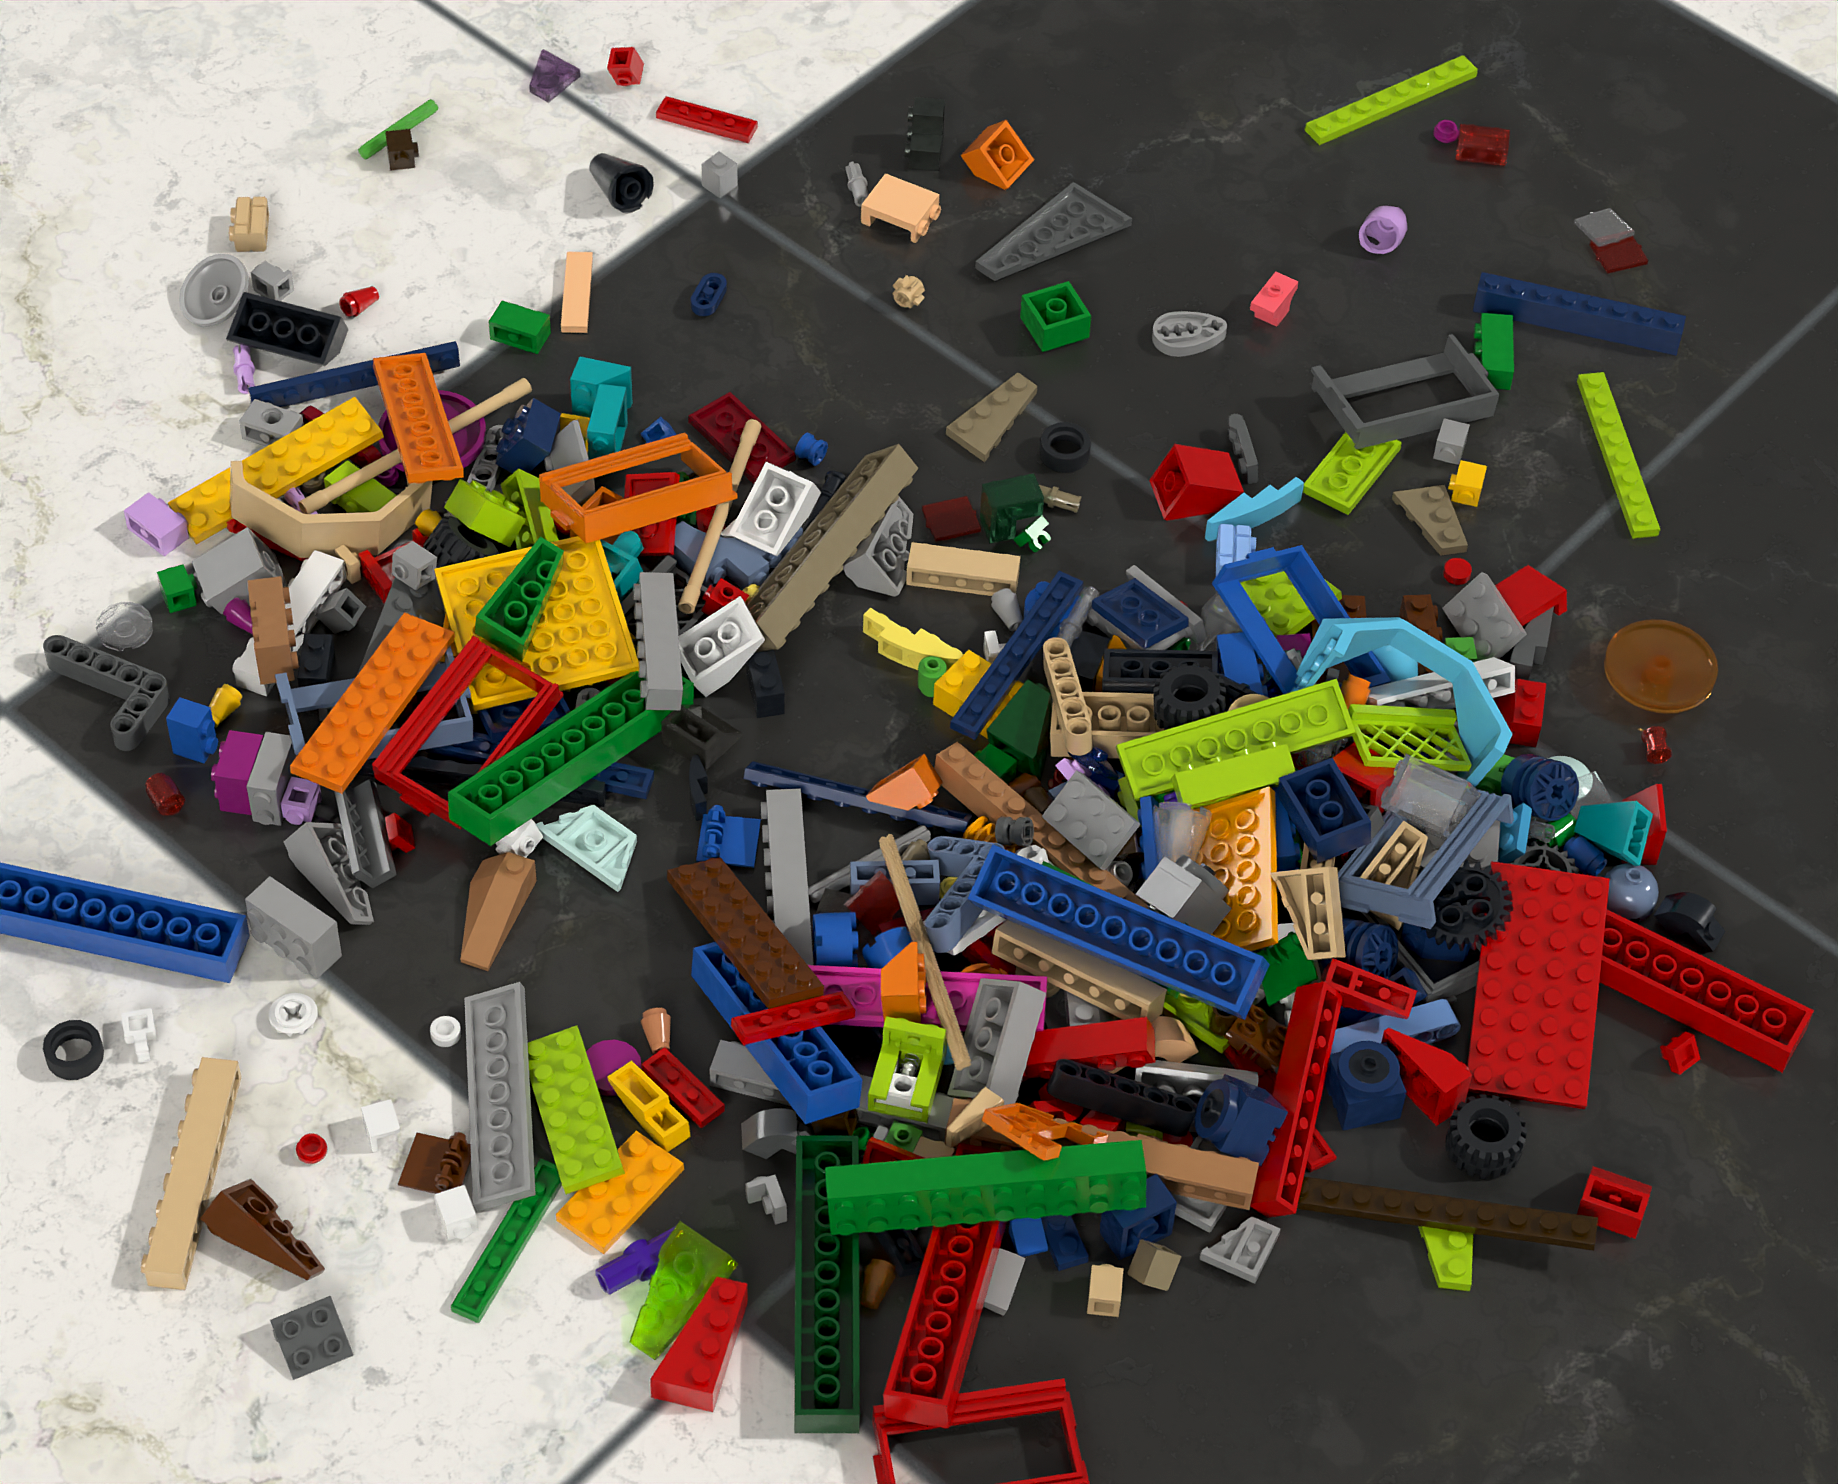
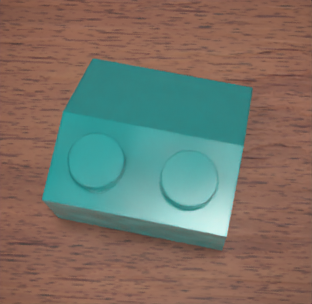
(586, 381)

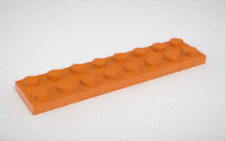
(417, 418)
(372, 703)

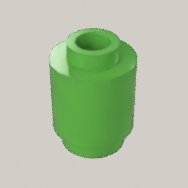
(929, 671)

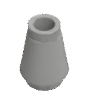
(1007, 607)

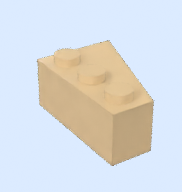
(1397, 863)
(1315, 909)

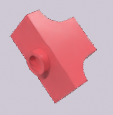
(1274, 299)

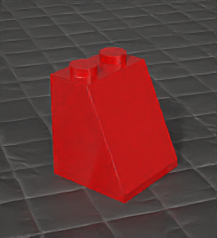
(1194, 482)
(1364, 781)

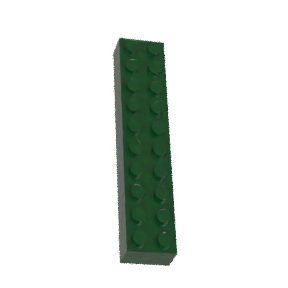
(825, 1296)

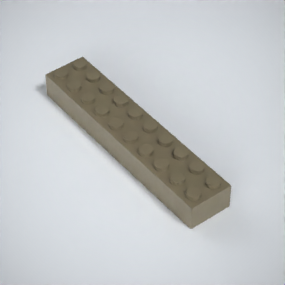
(829, 543)

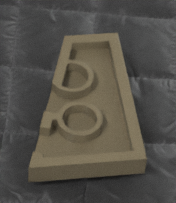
(1435, 516)

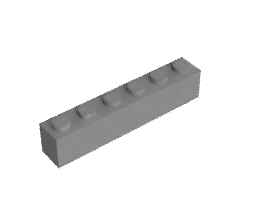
(658, 642)

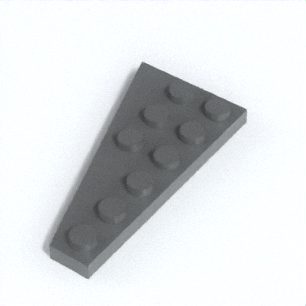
(1058, 227)
(421, 603)

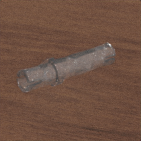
(1071, 627)

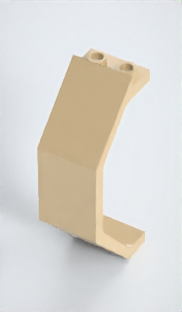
(325, 532)

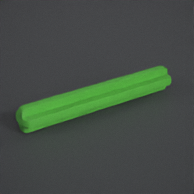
(407, 122)

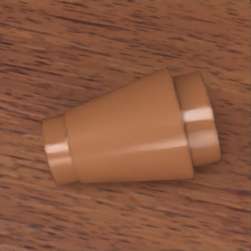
(657, 1028)

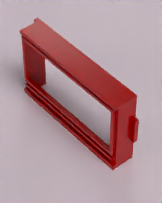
(435, 707)
(987, 1406)

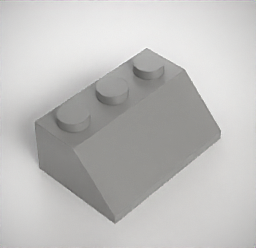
(567, 450)

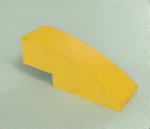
(650, 1106)

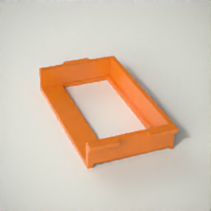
(590, 525)

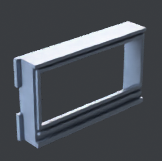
(328, 694)
(1416, 903)

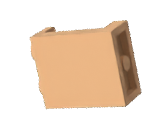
(901, 205)

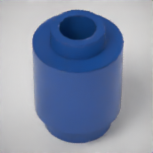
(1586, 856)

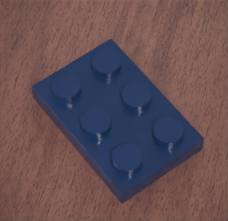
(1140, 613)
(501, 718)

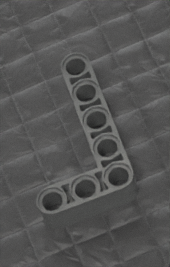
(142, 688)

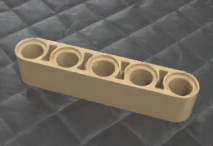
(1067, 696)

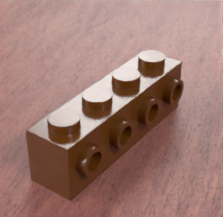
(1422, 614)

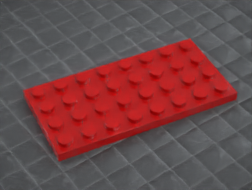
(1540, 989)

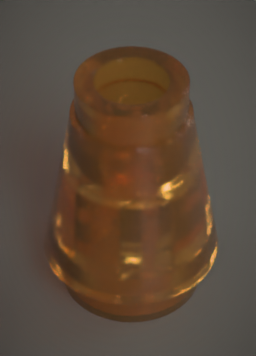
(876, 1283)

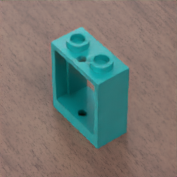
(607, 421)

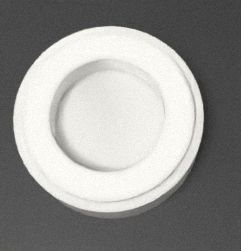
(445, 1031)

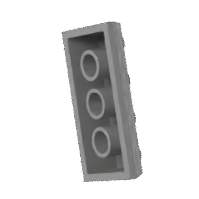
(998, 1039)
(1188, 1079)

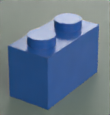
(192, 730)

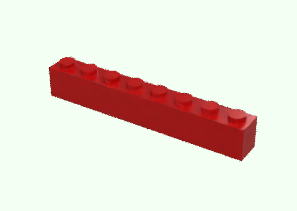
(1299, 1091)

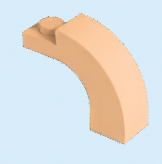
(1171, 1040)

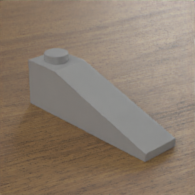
(882, 555)

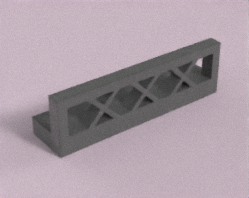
(365, 834)

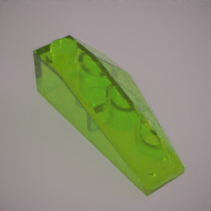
(681, 1280)

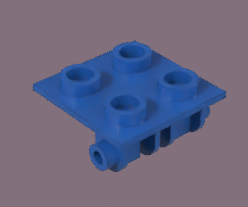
(729, 838)

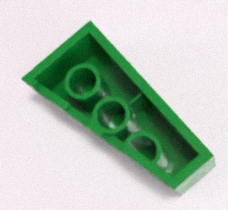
(519, 602)

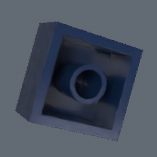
(527, 437)
(1125, 1228)

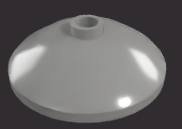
(213, 290)

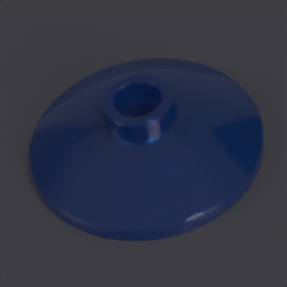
(1097, 762)

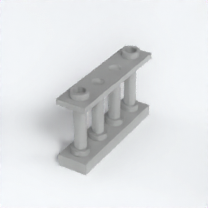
(1194, 631)

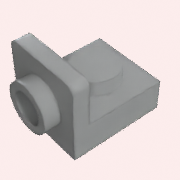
(769, 1192)

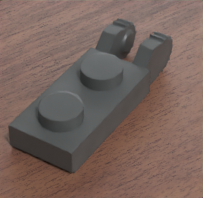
(1243, 446)

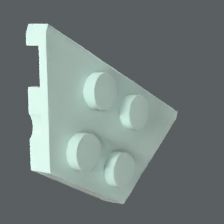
(593, 842)

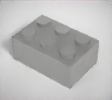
(293, 927)

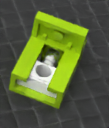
(913, 1048)

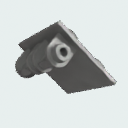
(311, 1337)

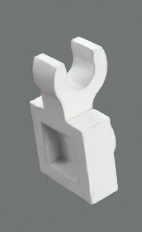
(138, 1029)

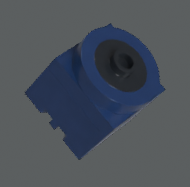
(1365, 1084)
(1239, 1118)

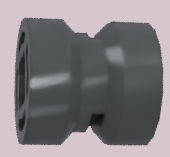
(1014, 831)

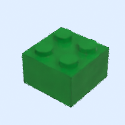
(1055, 316)

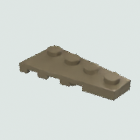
(989, 419)

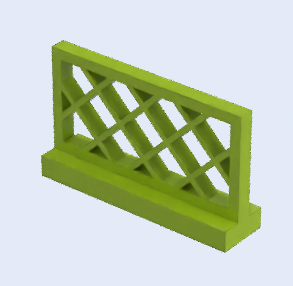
(1408, 725)

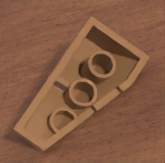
(493, 906)

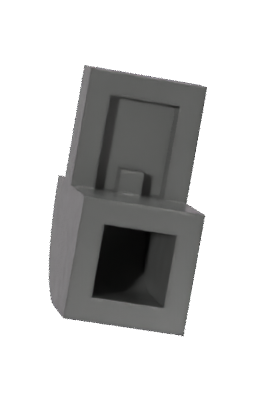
(771, 1131)

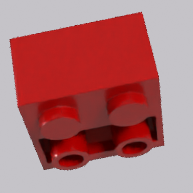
(1615, 1201)

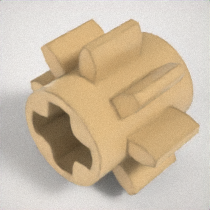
(908, 291)

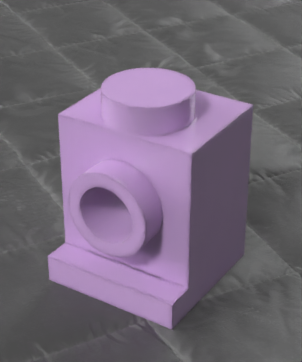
(298, 805)

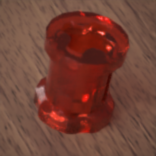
(1656, 744)

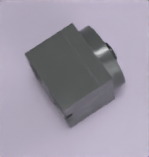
(1186, 893)

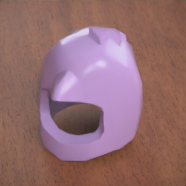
(1387, 226)

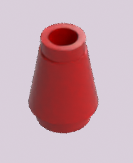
(357, 301)

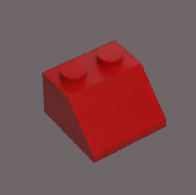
(1523, 711)
(1653, 801)

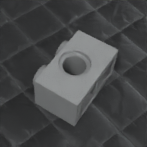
(268, 423)

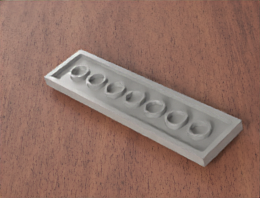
(499, 1097)

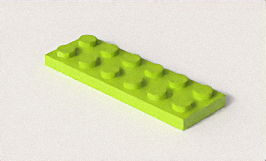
(572, 1110)

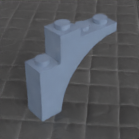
(731, 557)

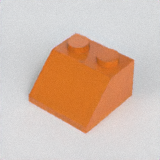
(998, 155)
(908, 786)

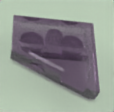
(552, 76)

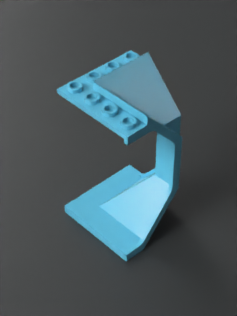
(1478, 717)

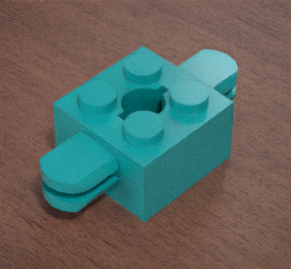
(624, 562)

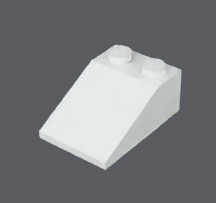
(775, 509)
(719, 646)

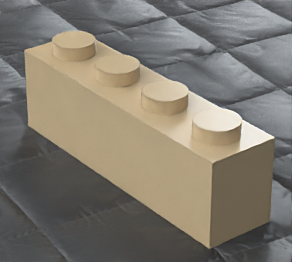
(961, 569)

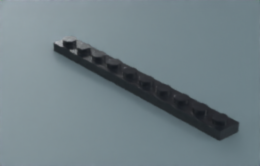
(453, 774)

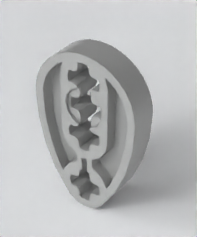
(1198, 324)

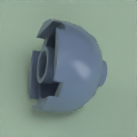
(1632, 891)

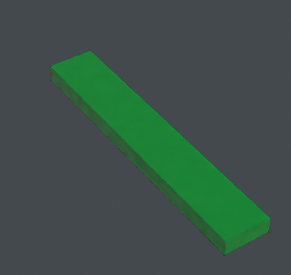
(507, 1245)

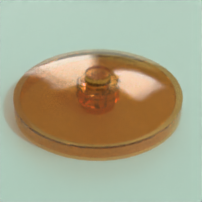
(1661, 666)

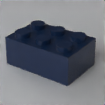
(1325, 810)

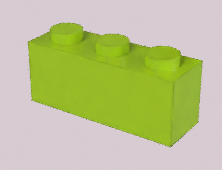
(364, 498)

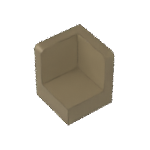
(1154, 1265)

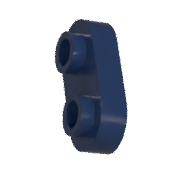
(706, 299)

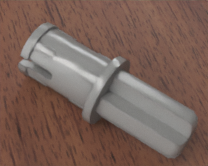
(857, 183)

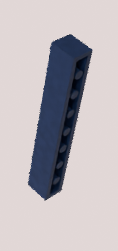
(1580, 313)

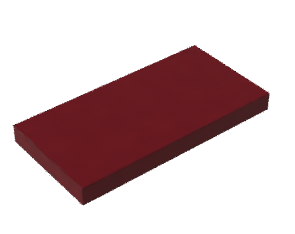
(723, 425)

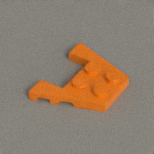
(1036, 1129)

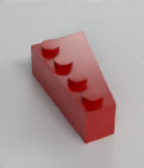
(701, 1353)

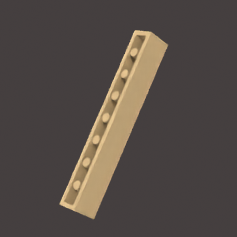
(192, 1173)

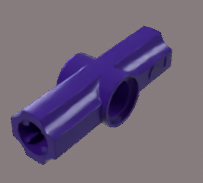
(636, 1263)

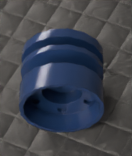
(1541, 784)
(1369, 947)

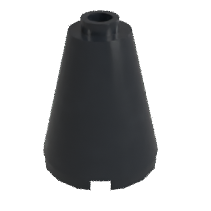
(622, 181)

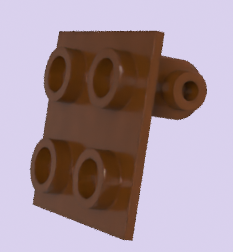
(1260, 1034)
(436, 1163)

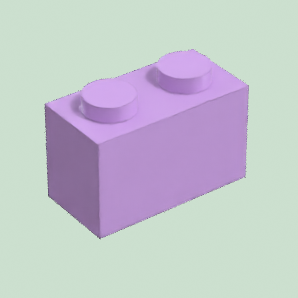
(156, 524)

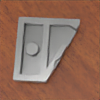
(1243, 1249)

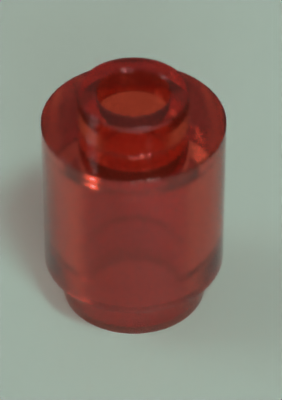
(164, 794)

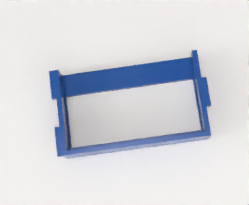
(1313, 591)

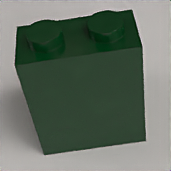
(1024, 728)

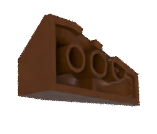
(249, 1221)

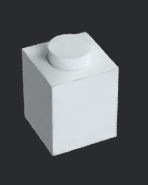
(456, 1213)

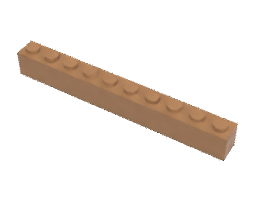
(991, 797)
(1181, 1168)

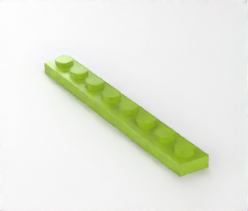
(1391, 100)
(1618, 455)

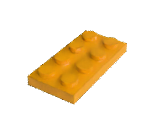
(609, 1208)

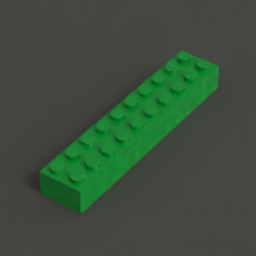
(557, 760)
(985, 1187)

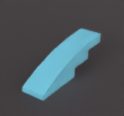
(1256, 510)

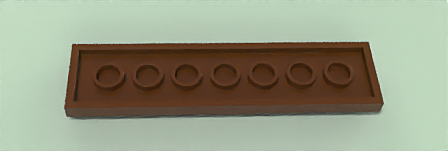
(745, 933)

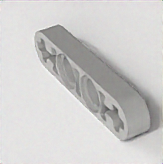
(484, 466)

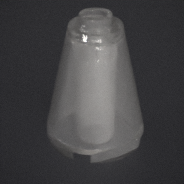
(1179, 830)

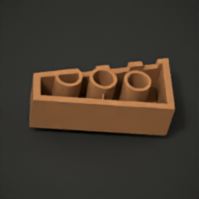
(271, 630)

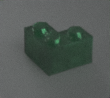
(1009, 501)

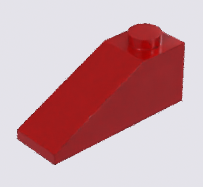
(1368, 991)

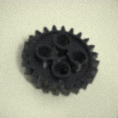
(1469, 927)

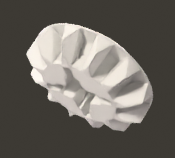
(292, 1004)

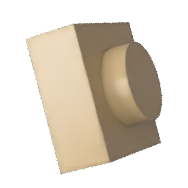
(351, 561)

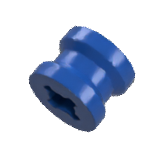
(811, 449)

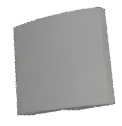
(1003, 1281)

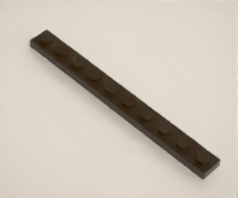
(1448, 1213)

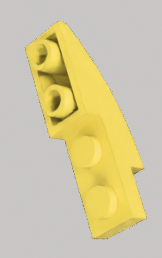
(903, 646)

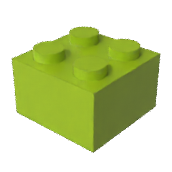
(485, 511)

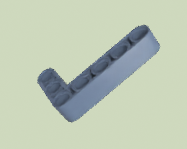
(955, 912)

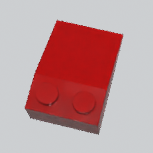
(1429, 1075)

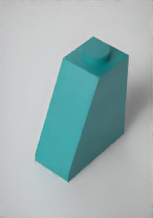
(1616, 828)

